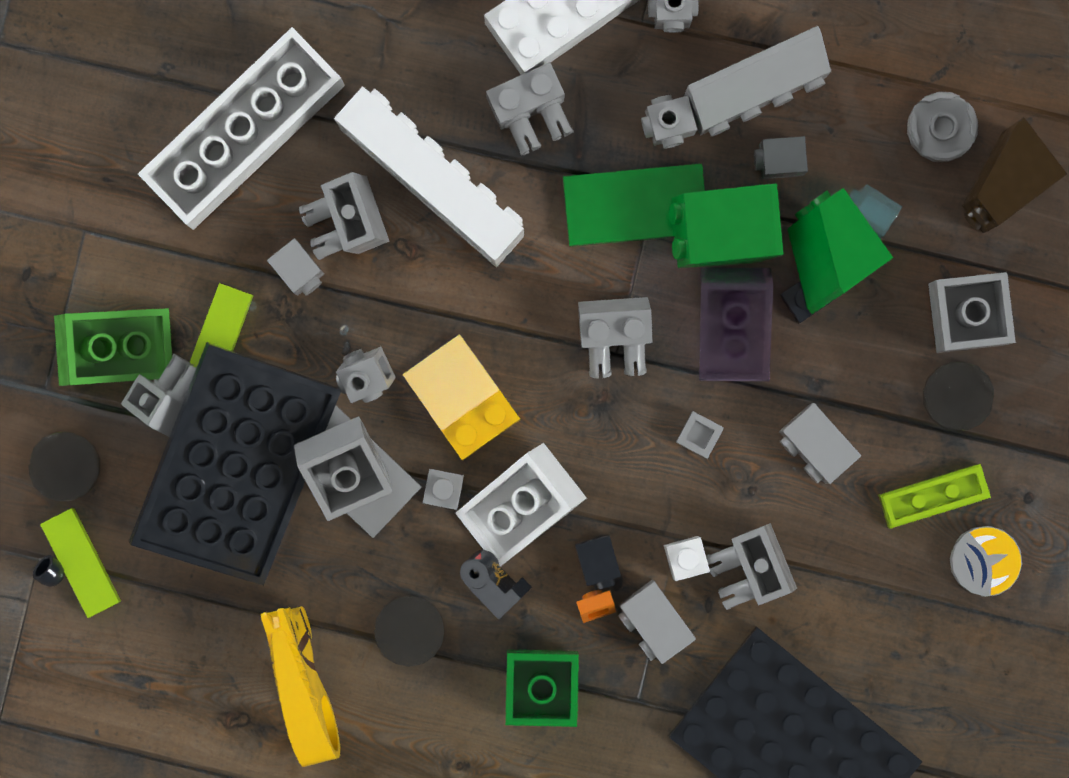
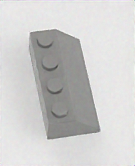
(758, 82)

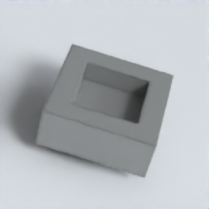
(699, 435)
(443, 489)

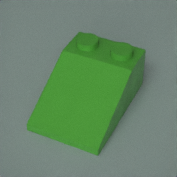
(112, 346)

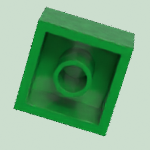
(542, 688)

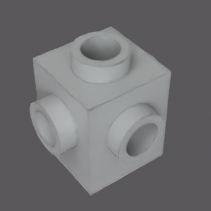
(671, 18)
(675, 110)
(364, 375)

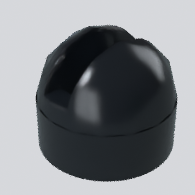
(49, 571)

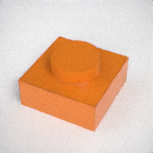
(596, 605)

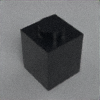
(598, 562)

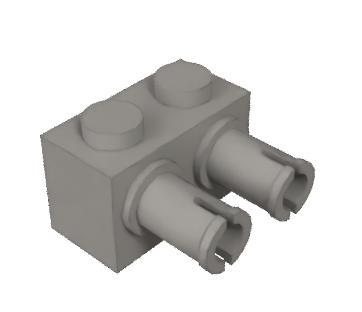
(526, 96)
(353, 213)
(614, 324)
(161, 400)
(763, 564)

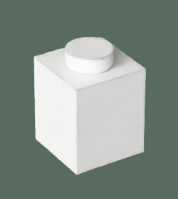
(686, 558)

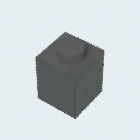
(781, 157)

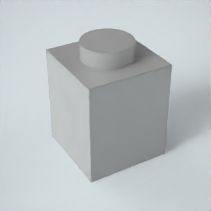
(296, 268)

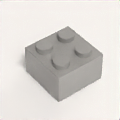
(971, 312)
(343, 468)

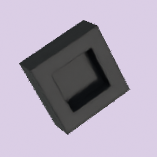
(796, 302)

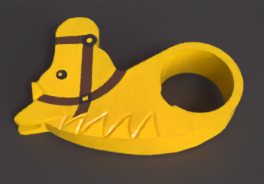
(300, 691)

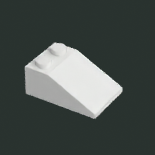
(521, 504)

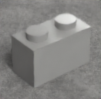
(818, 445)
(656, 622)

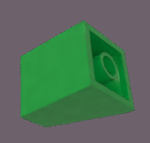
(726, 226)
(833, 248)

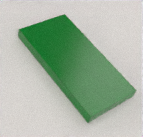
(626, 203)

